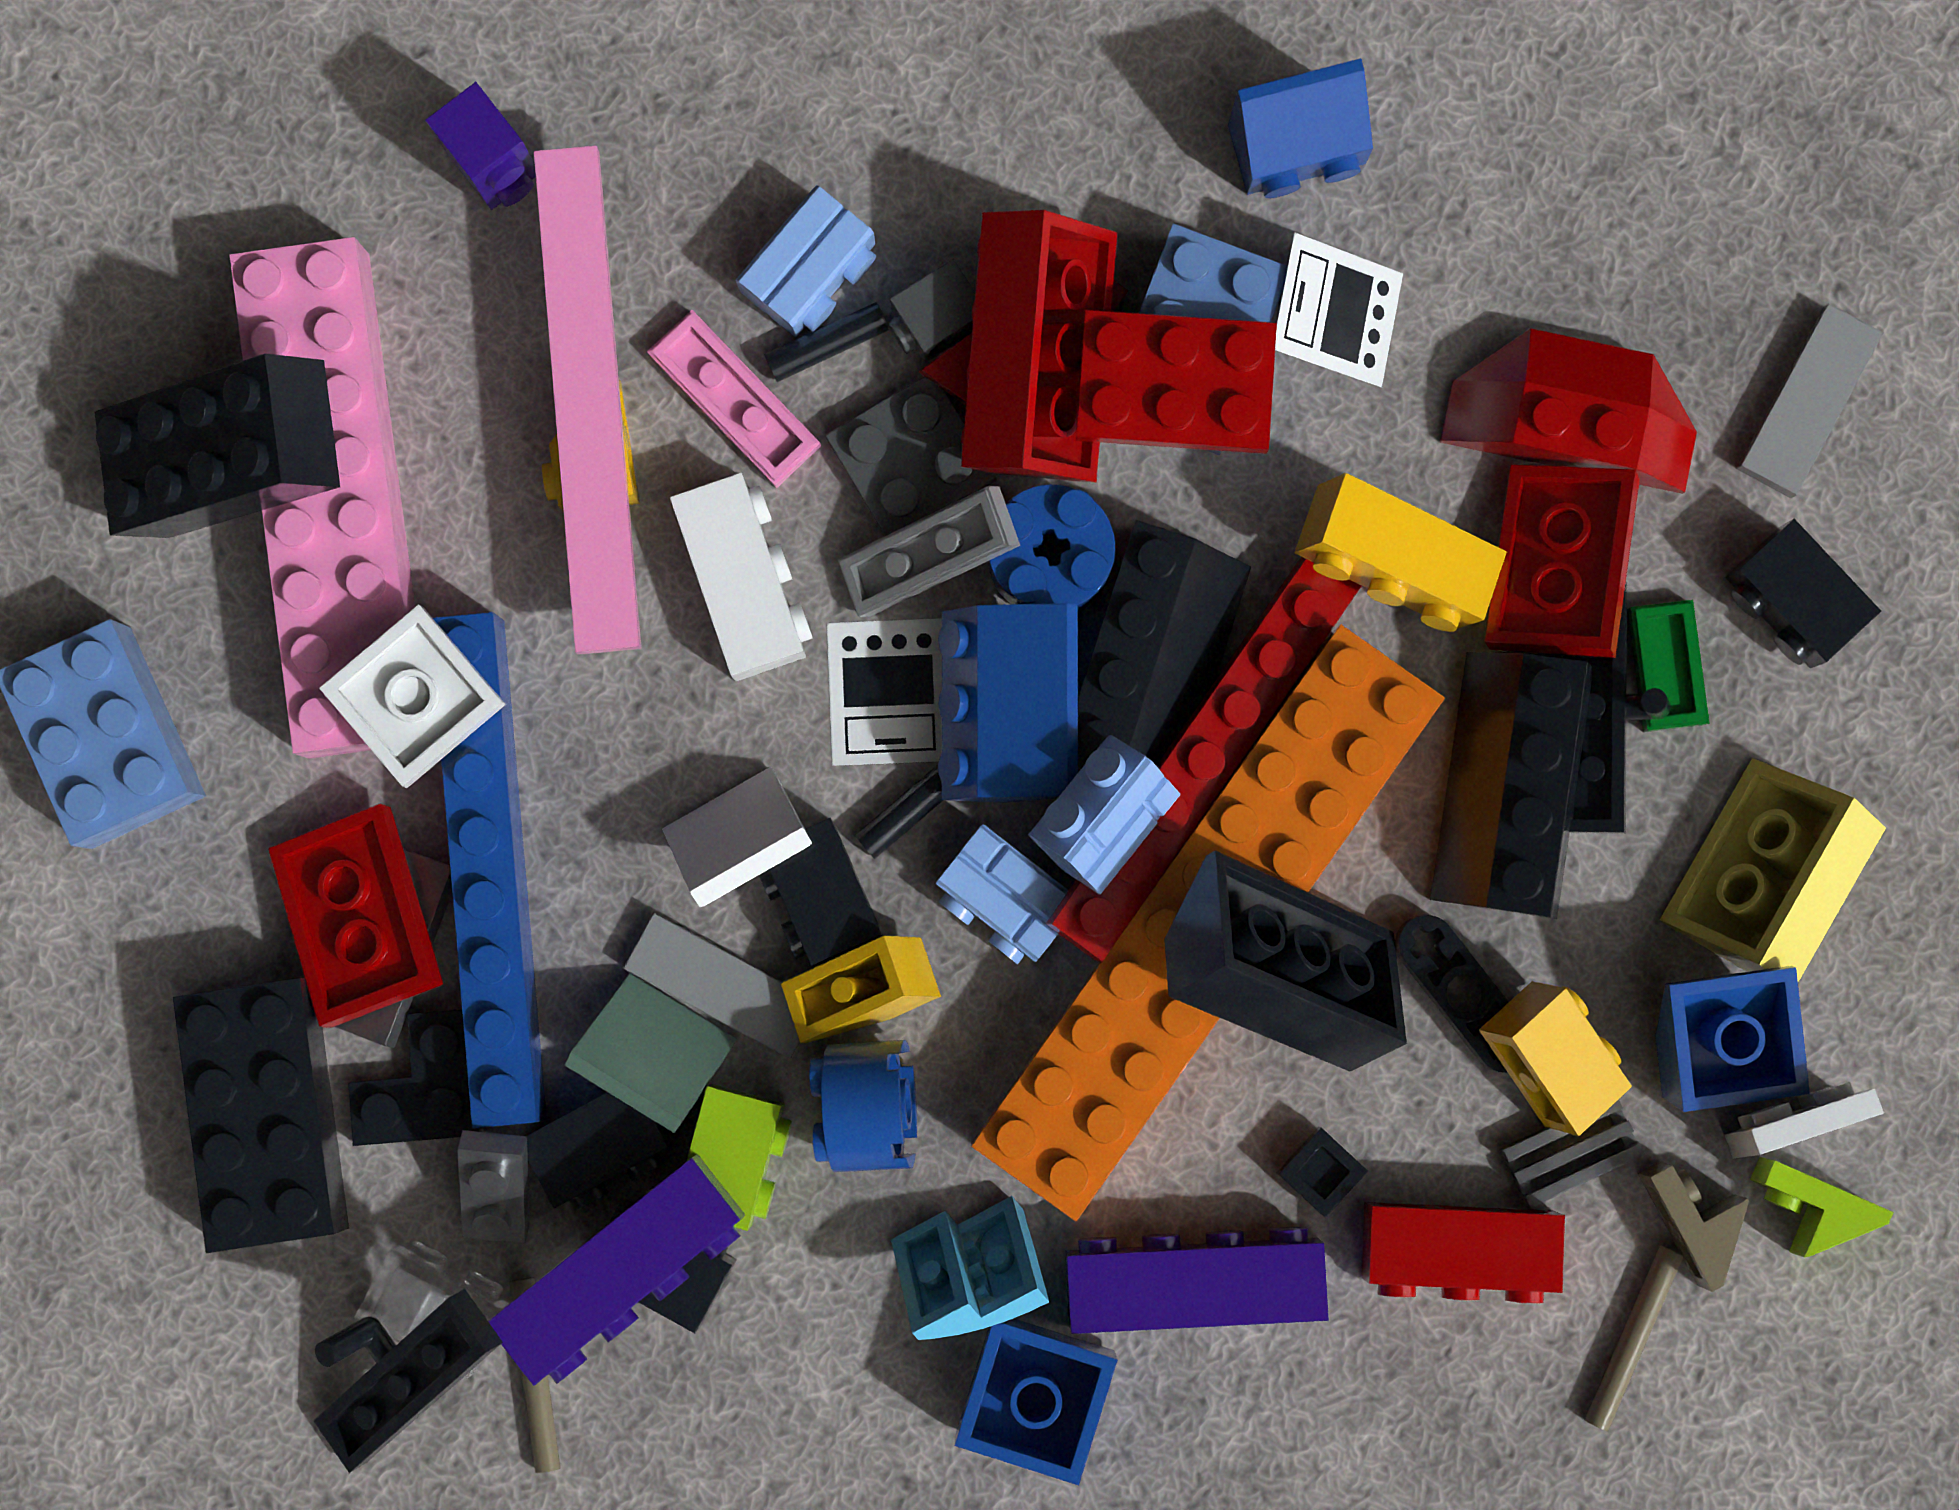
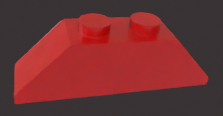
(1573, 407)

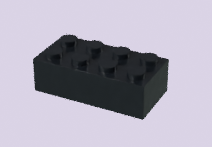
(217, 447)
(260, 1115)

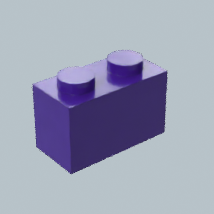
(484, 147)

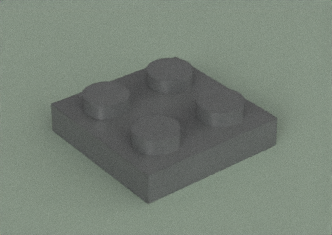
(907, 456)

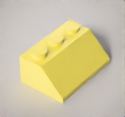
(1773, 870)

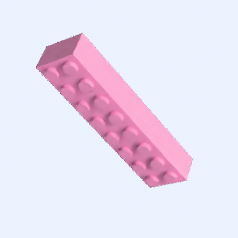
(344, 552)

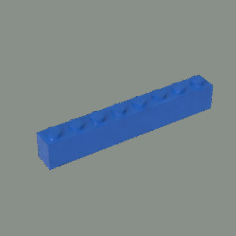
(492, 897)

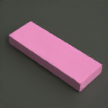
(734, 398)

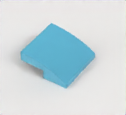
(968, 1272)

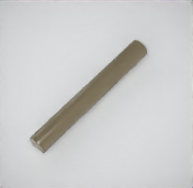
(1633, 1338)
(538, 1407)

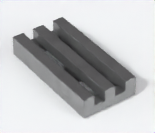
(1522, 1175)

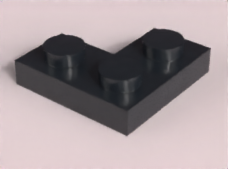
(427, 1104)

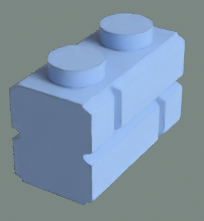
(808, 263)
(1104, 813)
(1004, 892)

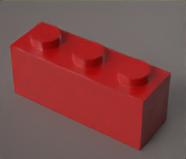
(1463, 1250)

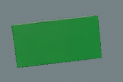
(1670, 660)

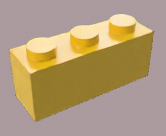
(1399, 553)

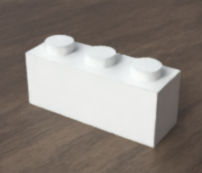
(741, 576)

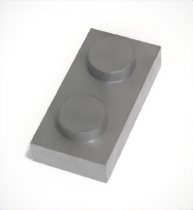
(494, 1186)

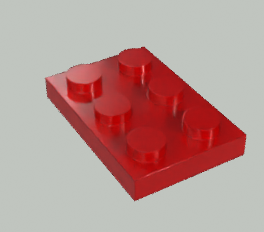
(1176, 381)
(1563, 560)
(355, 916)

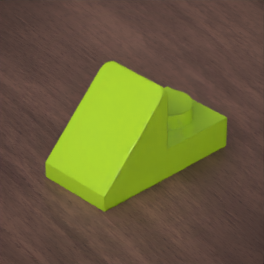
(1831, 1212)

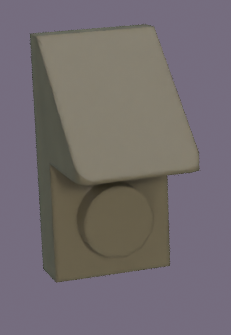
(1702, 1237)

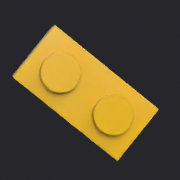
(1556, 1057)

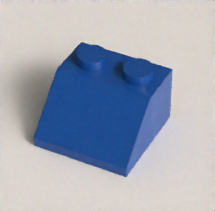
(1302, 129)
(1732, 1040)

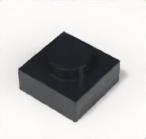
(1322, 1171)

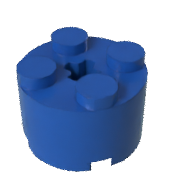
(1072, 522)
(865, 1106)

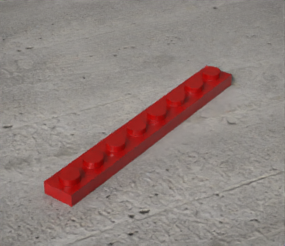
(1212, 748)

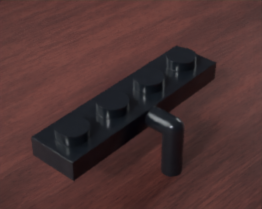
(1602, 768)
(405, 1375)

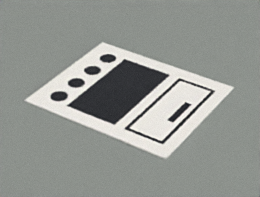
(1337, 310)
(885, 691)

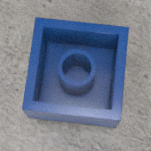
(1036, 1399)

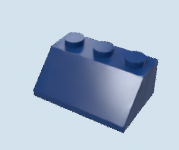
(1008, 702)

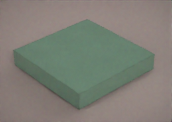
(651, 1052)

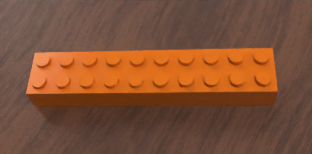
(1278, 813)

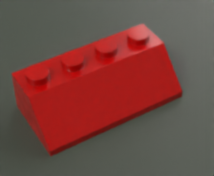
(1027, 343)

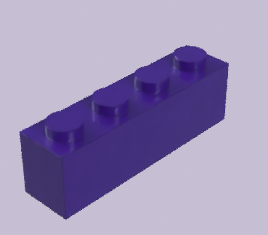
(616, 1270)
(1196, 1283)

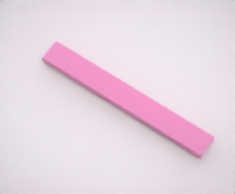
(587, 400)

